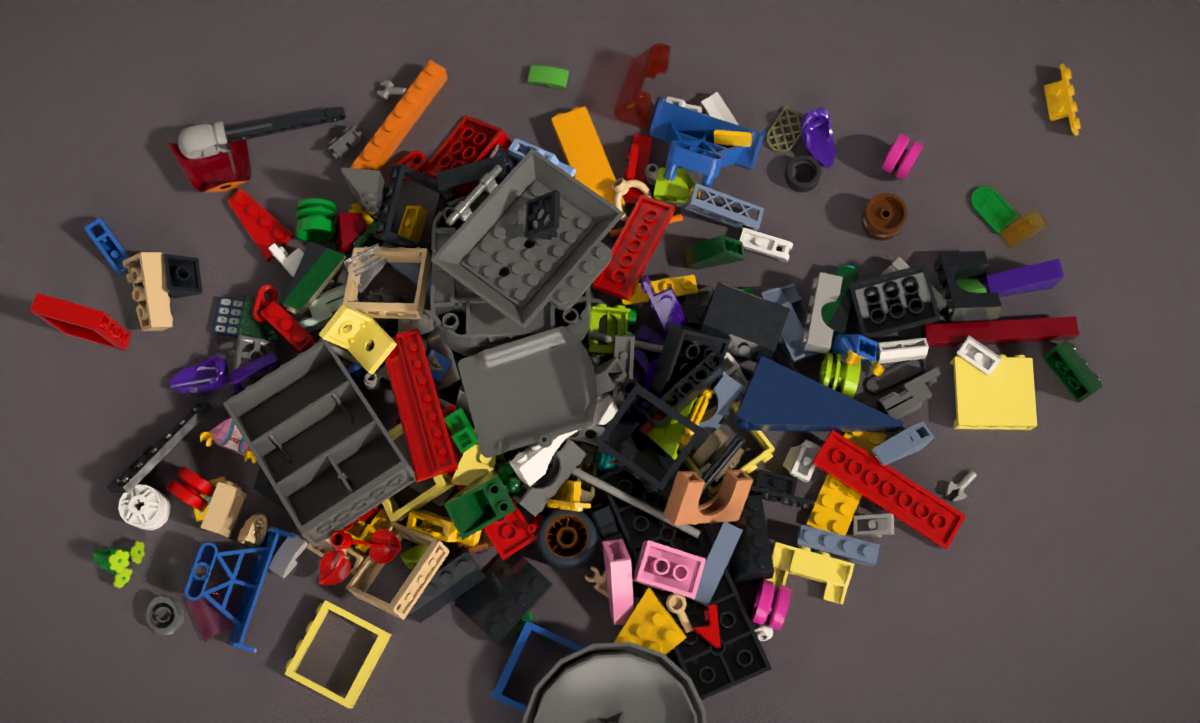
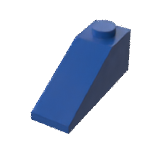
(108, 244)

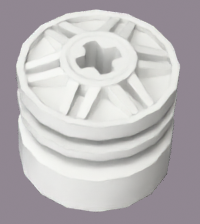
(152, 514)

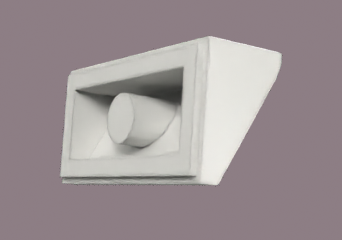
(979, 355)

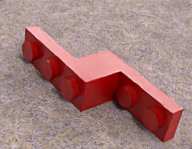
(288, 327)

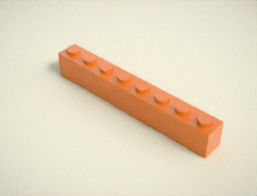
(402, 118)

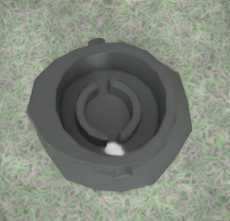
(165, 615)

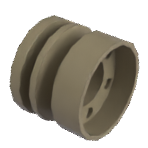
(712, 449)

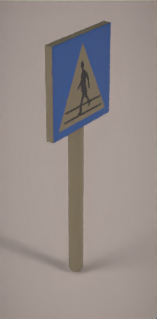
(438, 364)

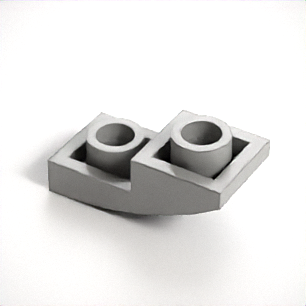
(285, 557)

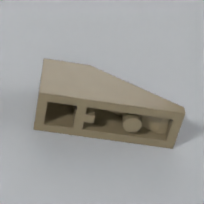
(587, 465)

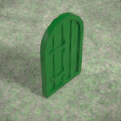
(992, 208)

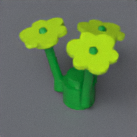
(119, 561)

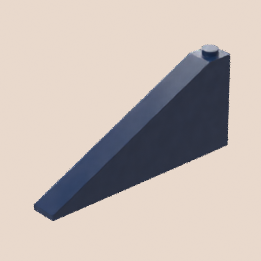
(792, 402)

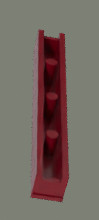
(1002, 331)

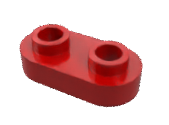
(411, 158)
(261, 302)

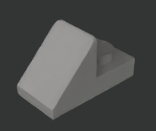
(873, 525)

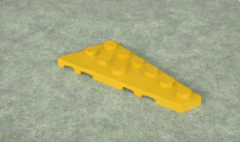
(651, 626)

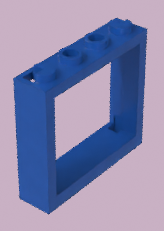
(514, 658)

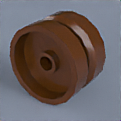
(884, 216)

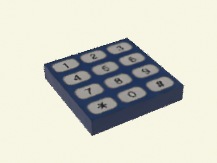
(228, 316)

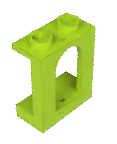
(597, 312)

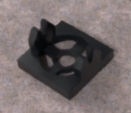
(551, 204)

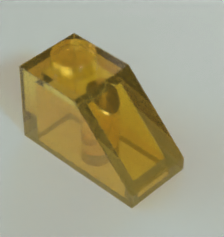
(1024, 228)

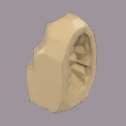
(254, 531)

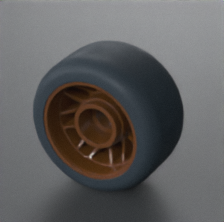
(564, 522)

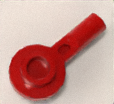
(535, 522)

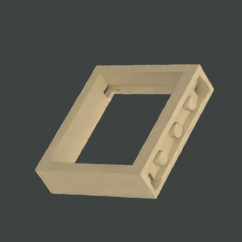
(394, 310)
(414, 584)

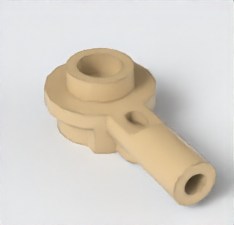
(677, 604)

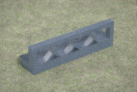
(723, 215)

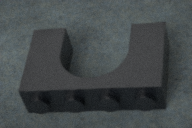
(959, 302)

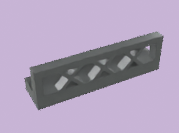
(624, 350)

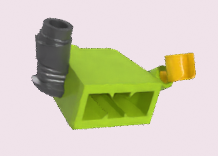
(670, 191)

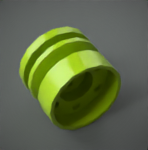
(840, 374)

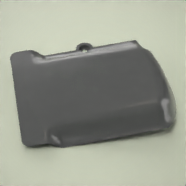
(529, 390)

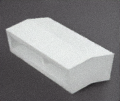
(715, 107)
(902, 350)

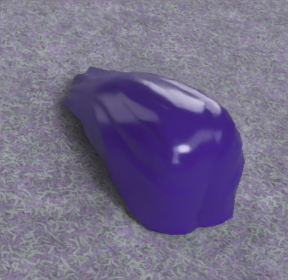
(818, 136)
(202, 377)

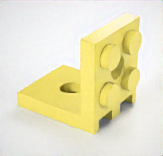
(359, 336)

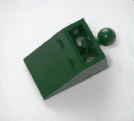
(480, 504)

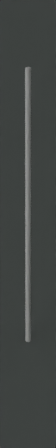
(576, 472)

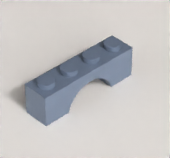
(725, 393)
(836, 544)

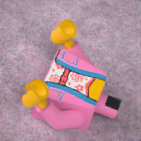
(228, 437)

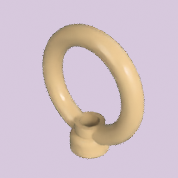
(622, 187)

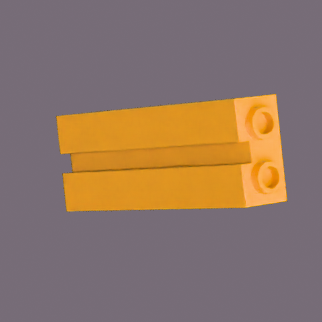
(584, 152)

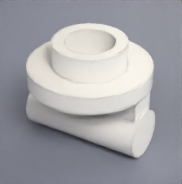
(763, 631)

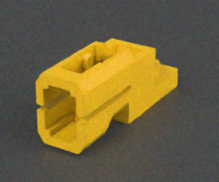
(439, 527)

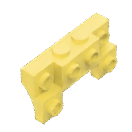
(812, 566)

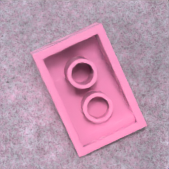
(669, 569)

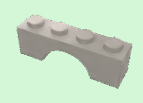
(819, 335)

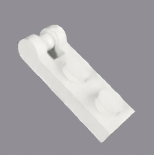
(765, 244)

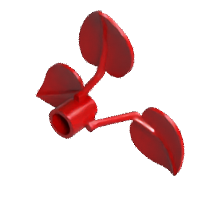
(336, 568)

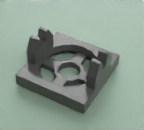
(243, 341)

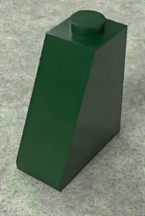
(714, 252)

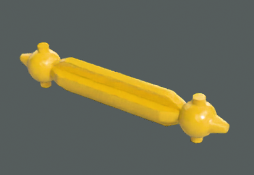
(697, 414)

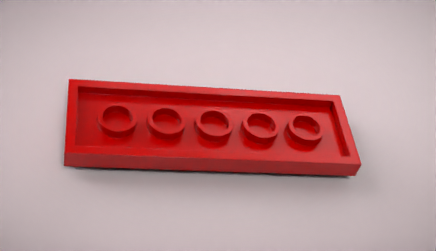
(634, 247)

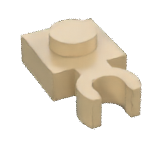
(601, 582)

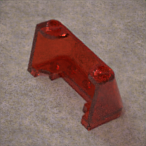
(633, 103)

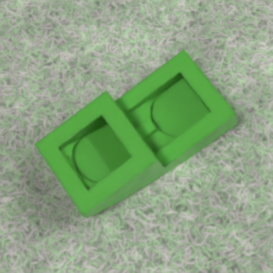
(549, 76)

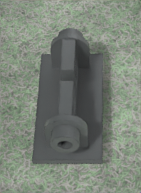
(350, 136)

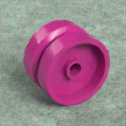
(903, 157)
(771, 604)

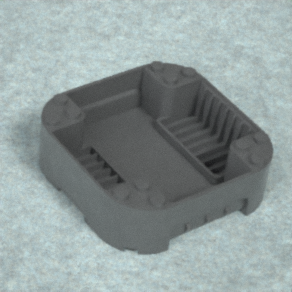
(472, 324)

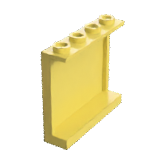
(995, 400)

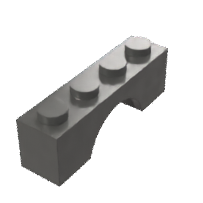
(564, 461)

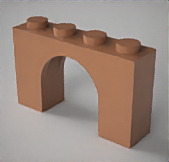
(725, 506)

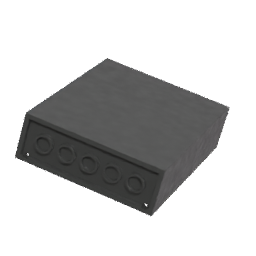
(319, 442)

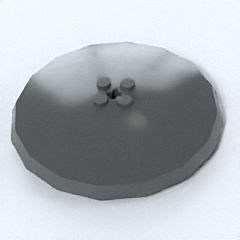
(615, 686)

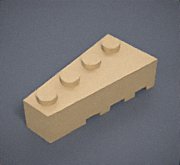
(149, 290)

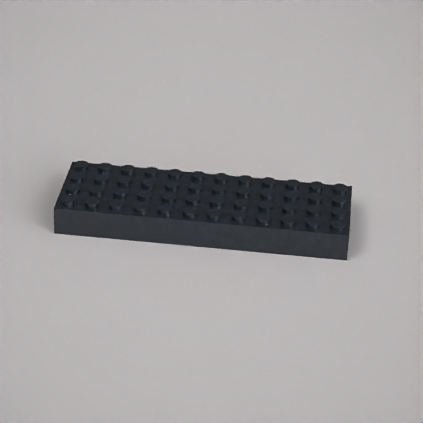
(740, 650)

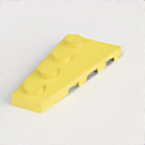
(472, 466)

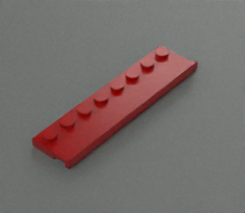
(419, 407)

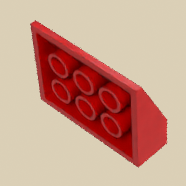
(467, 144)

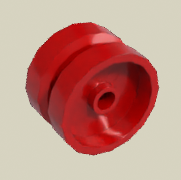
(190, 491)

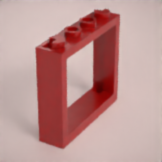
(81, 321)

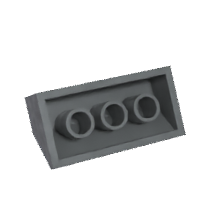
(366, 188)

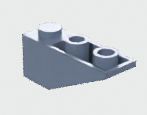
(903, 444)

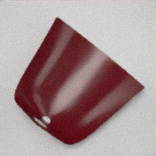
(216, 171)

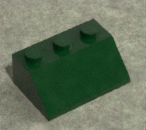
(1072, 371)

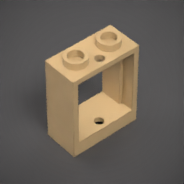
(224, 509)

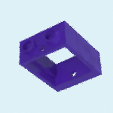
(251, 369)

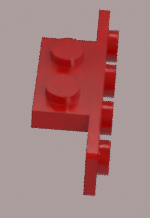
(638, 161)

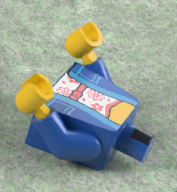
(857, 347)

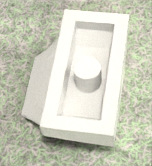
(799, 460)

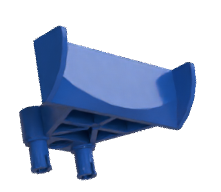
(693, 145)
(206, 556)

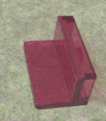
(208, 618)

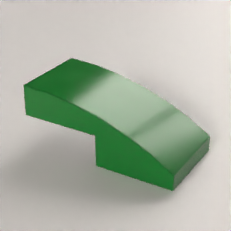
(462, 430)

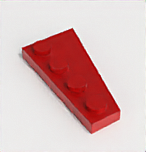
(259, 223)

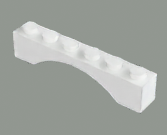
(533, 461)

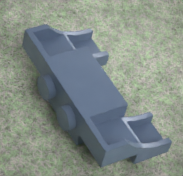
(793, 331)

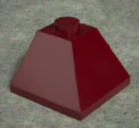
(347, 229)

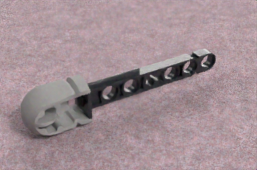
(209, 140)

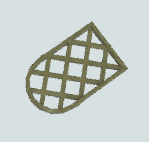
(795, 114)

